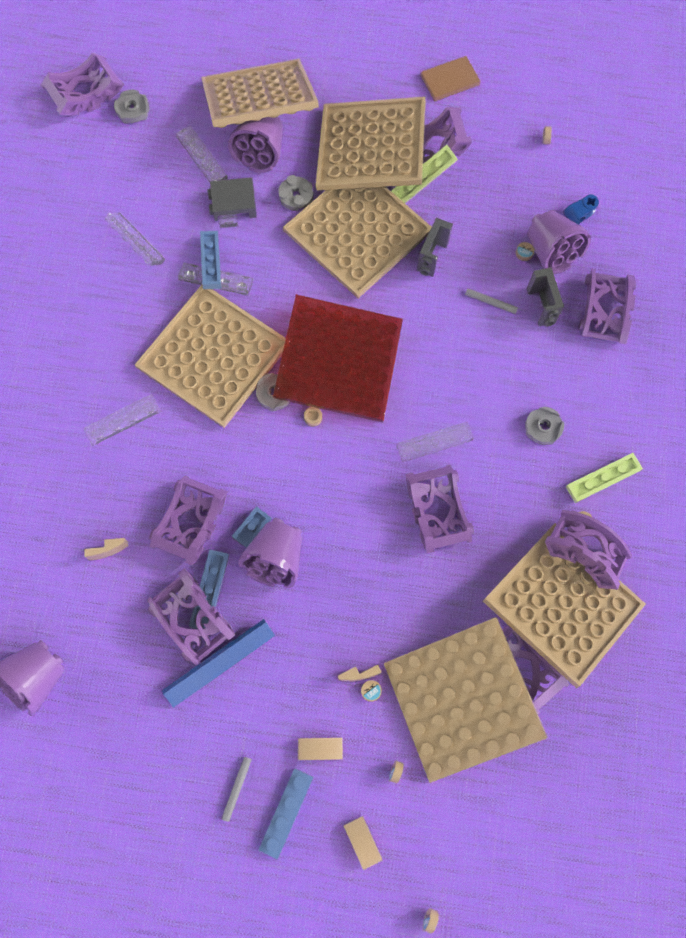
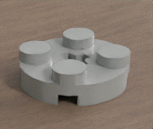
(135, 114)
(293, 184)
(264, 395)
(535, 431)

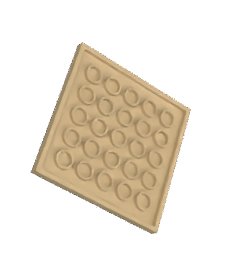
(258, 93)
(371, 144)
(357, 234)
(212, 355)
(563, 611)
(464, 700)

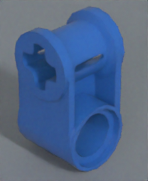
(582, 209)

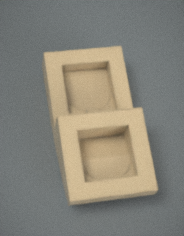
(111, 547)
(353, 675)
(320, 748)
(363, 843)

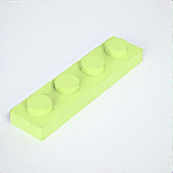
(431, 170)
(604, 477)

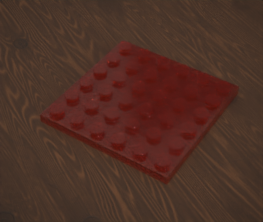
(338, 358)

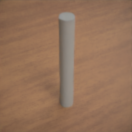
(492, 301)
(236, 789)

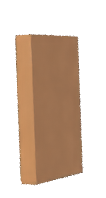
(450, 78)

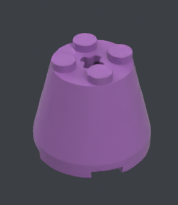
(257, 144)
(557, 240)
(274, 554)
(30, 676)

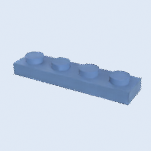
(210, 260)
(211, 582)
(286, 813)

